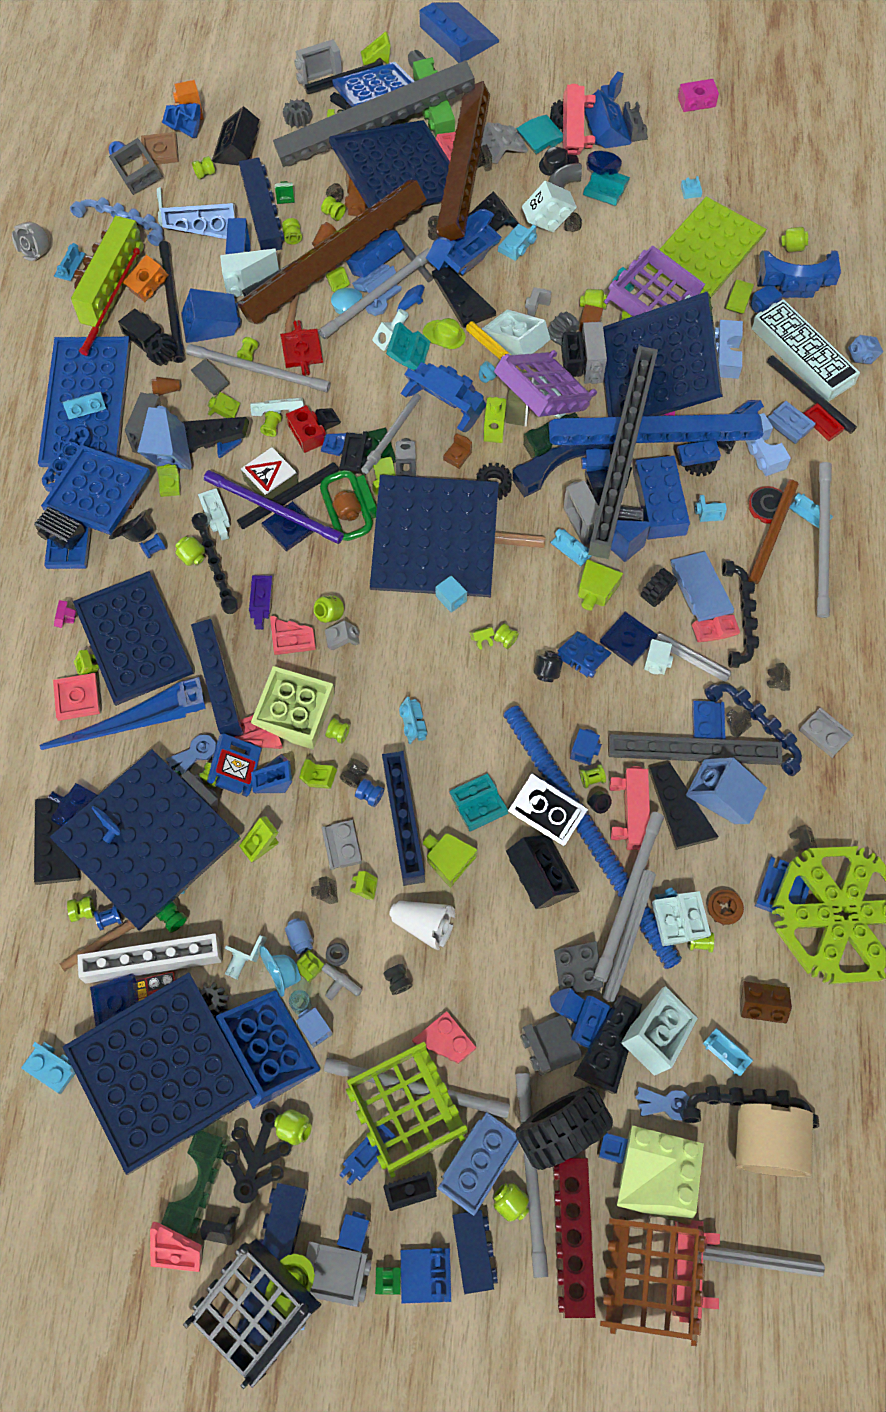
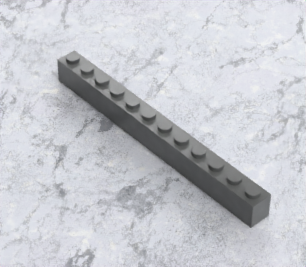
(376, 112)
(622, 453)

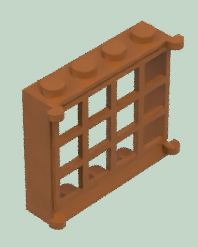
(617, 1278)

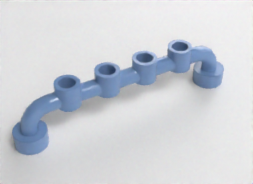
(102, 205)

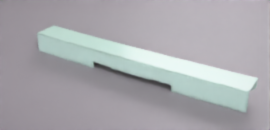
(159, 196)

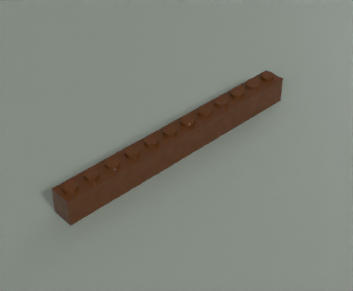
(463, 163)
(332, 251)

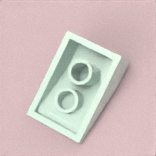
(246, 268)
(518, 332)
(660, 1032)

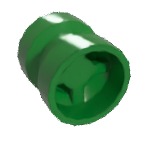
(172, 917)

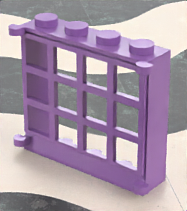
(665, 265)
(573, 397)

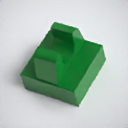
(284, 192)
(388, 1281)

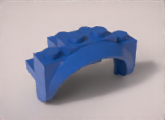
(469, 250)
(797, 279)
(448, 387)

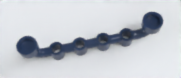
(790, 766)

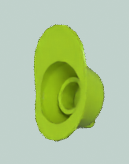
(445, 333)
(302, 1270)

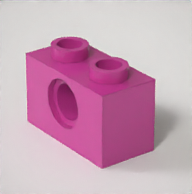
(698, 95)

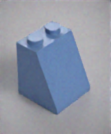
(164, 439)
(727, 789)

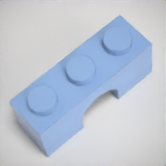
(729, 336)
(768, 457)

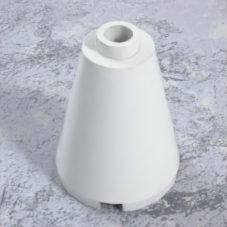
(425, 921)

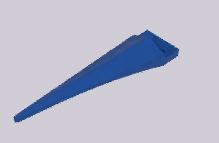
(164, 707)

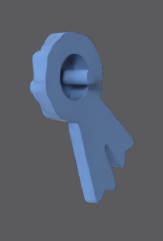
(380, 305)
(201, 748)
(671, 1104)

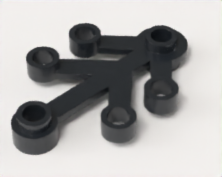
(255, 1160)

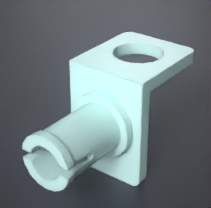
(387, 328)
(239, 958)

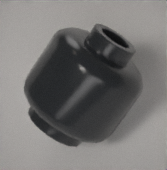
(548, 666)

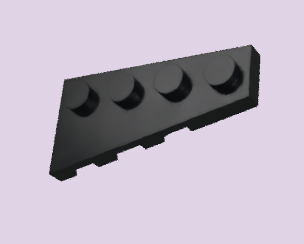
(462, 298)
(208, 432)
(682, 814)
(50, 862)
(607, 1055)

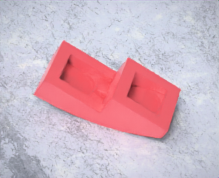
(716, 629)

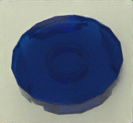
(604, 162)

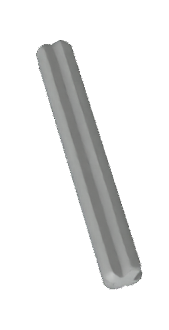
(696, 658)

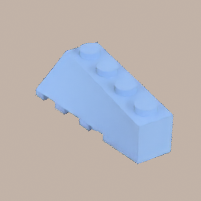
(199, 219)

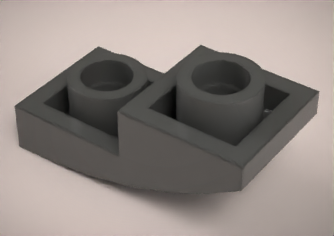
(209, 377)

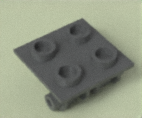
(577, 967)

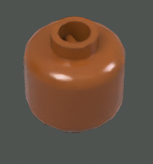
(346, 505)

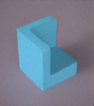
(451, 594)

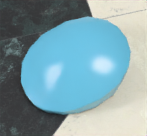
(345, 298)

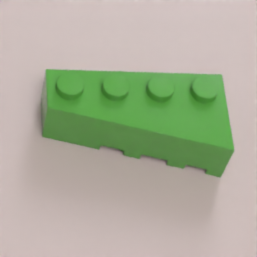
(439, 117)

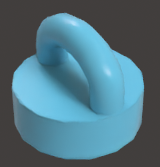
(488, 371)

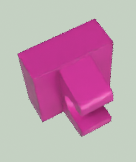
(64, 614)

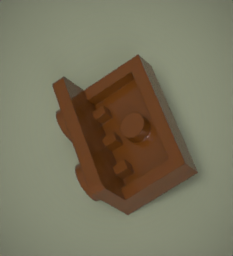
(766, 1002)

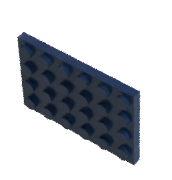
(132, 638)

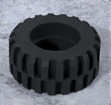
(564, 1128)

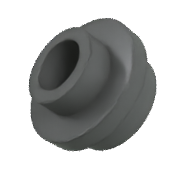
(337, 947)

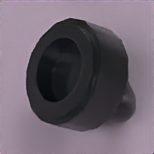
(599, 802)

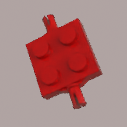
(301, 348)

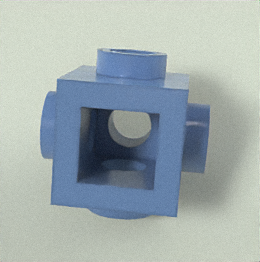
(865, 349)

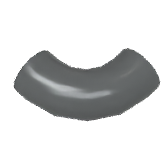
(566, 174)

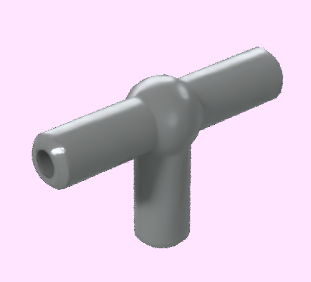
(341, 980)

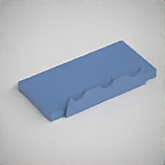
(701, 586)
(478, 1163)

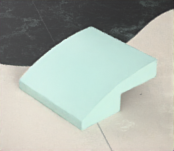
(681, 918)

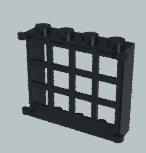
(306, 1304)

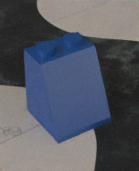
(209, 315)

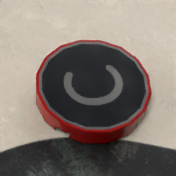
(764, 503)

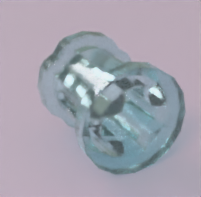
(294, 998)

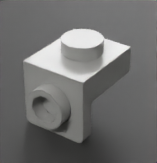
(538, 296)
(341, 634)

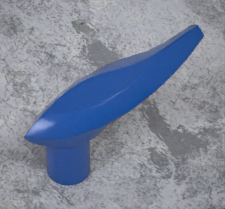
(107, 822)

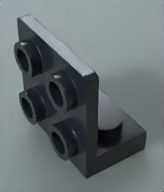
(501, 212)

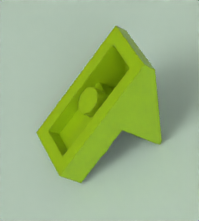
(377, 49)
(259, 839)

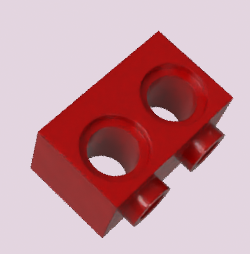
(302, 425)

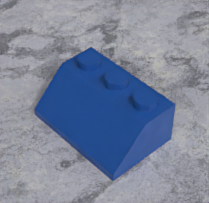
(607, 122)

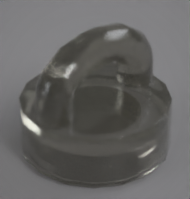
(335, 191)
(573, 222)

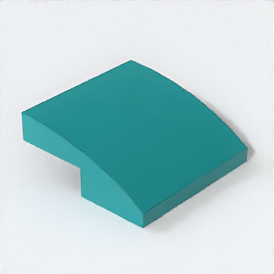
(540, 133)
(606, 187)
(407, 347)
(478, 802)

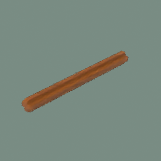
(773, 531)

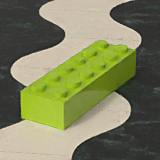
(106, 270)

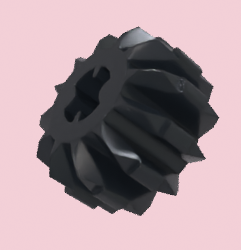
(161, 349)

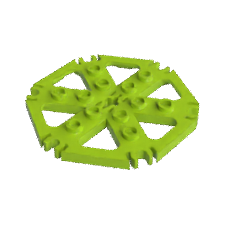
(822, 914)

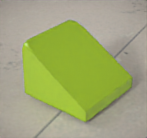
(384, 467)

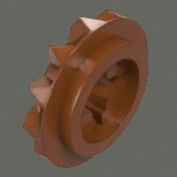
(723, 897)

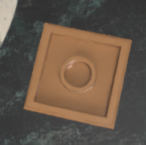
(161, 148)

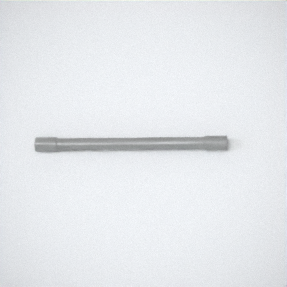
(333, 325)
(203, 353)
(823, 599)
(606, 961)
(490, 1106)
(539, 1256)

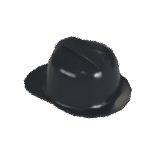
(555, 158)
(135, 529)

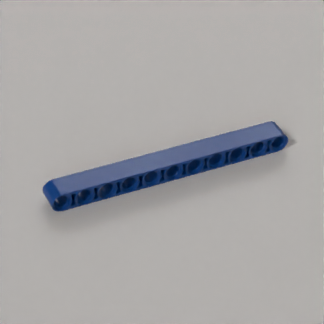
(658, 429)

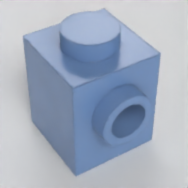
(313, 1026)

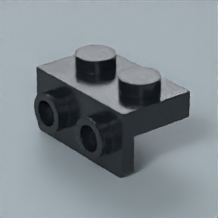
(355, 452)

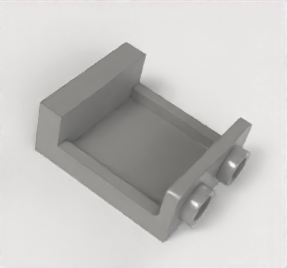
(317, 61)
(338, 1274)

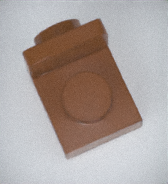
(458, 451)

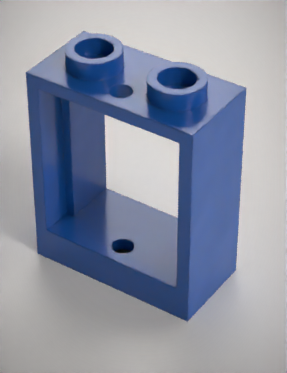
(237, 236)

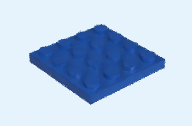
(371, 83)
(96, 489)

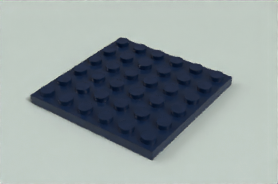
(390, 156)
(685, 362)
(434, 532)
(162, 844)
(158, 1073)

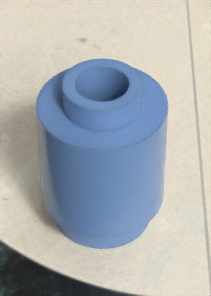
(299, 936)

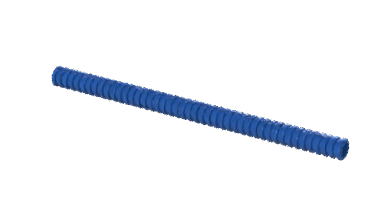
(587, 829)

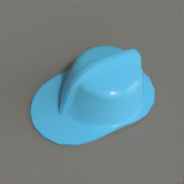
(281, 968)

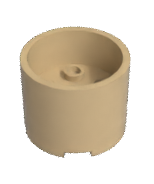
(774, 1140)

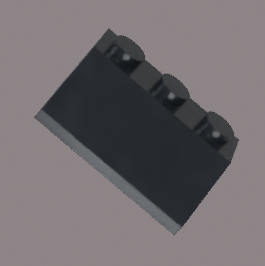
(236, 138)
(542, 871)

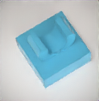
(691, 188)

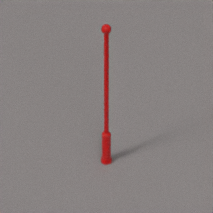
(84, 350)

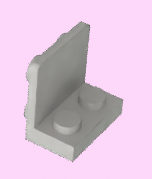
(500, 138)

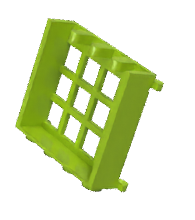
(438, 1092)

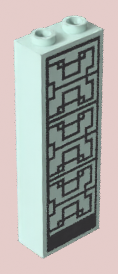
(805, 350)

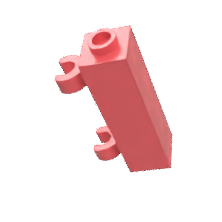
(573, 119)
(636, 806)
(684, 1268)

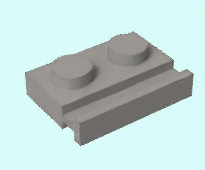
(826, 732)
(341, 845)

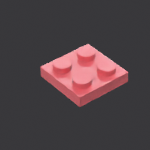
(76, 696)

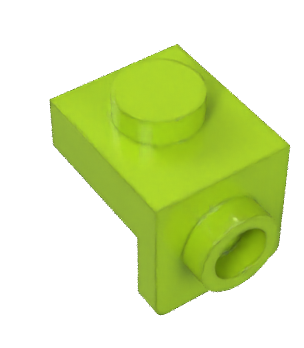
(223, 405)
(317, 775)

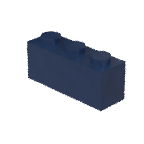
(474, 1252)

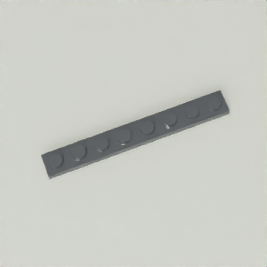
(694, 749)

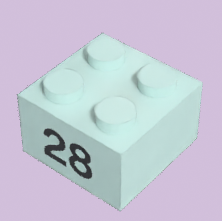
(549, 206)

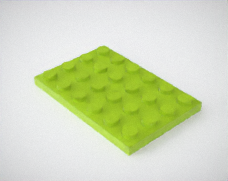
(711, 243)

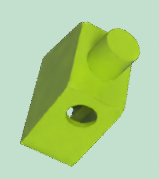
(496, 414)
(598, 584)
(449, 857)

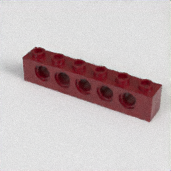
(585, 1305)

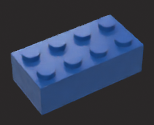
(661, 497)

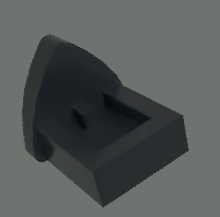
(220, 1232)

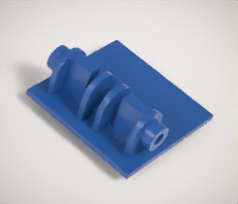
(584, 653)
(425, 1275)

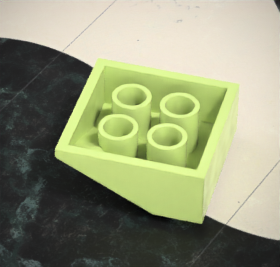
(293, 706)
(661, 1175)

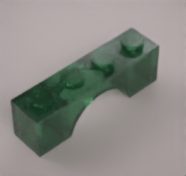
(184, 1214)

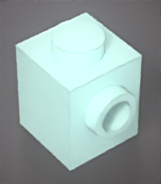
(658, 657)

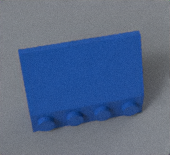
(456, 30)
(267, 1046)

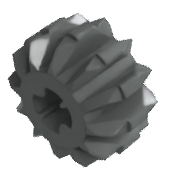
(297, 113)
(562, 323)
(216, 996)

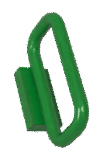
(363, 494)

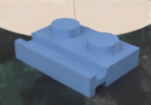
(374, 279)
(791, 422)

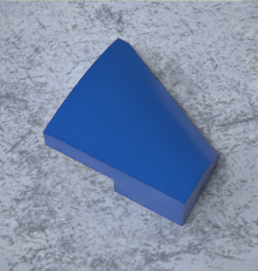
(183, 118)

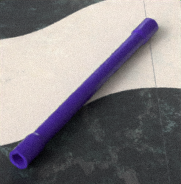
(326, 531)

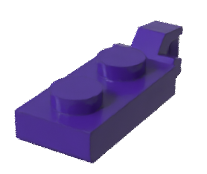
(260, 599)

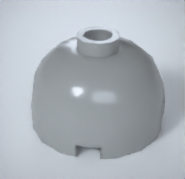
(30, 240)

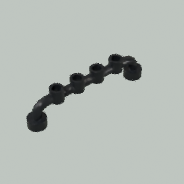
(229, 603)
(747, 606)
(737, 1098)

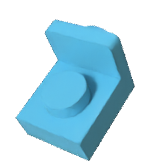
(710, 512)

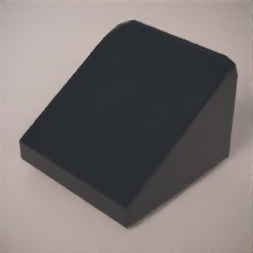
(327, 418)

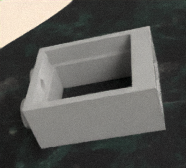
(594, 352)
(581, 510)

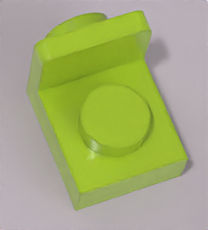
(168, 480)

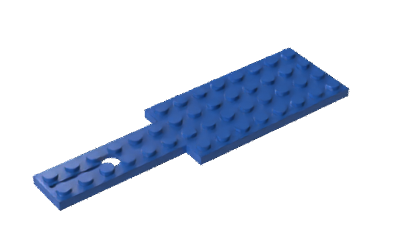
(74, 377)

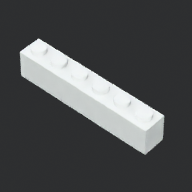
(149, 958)

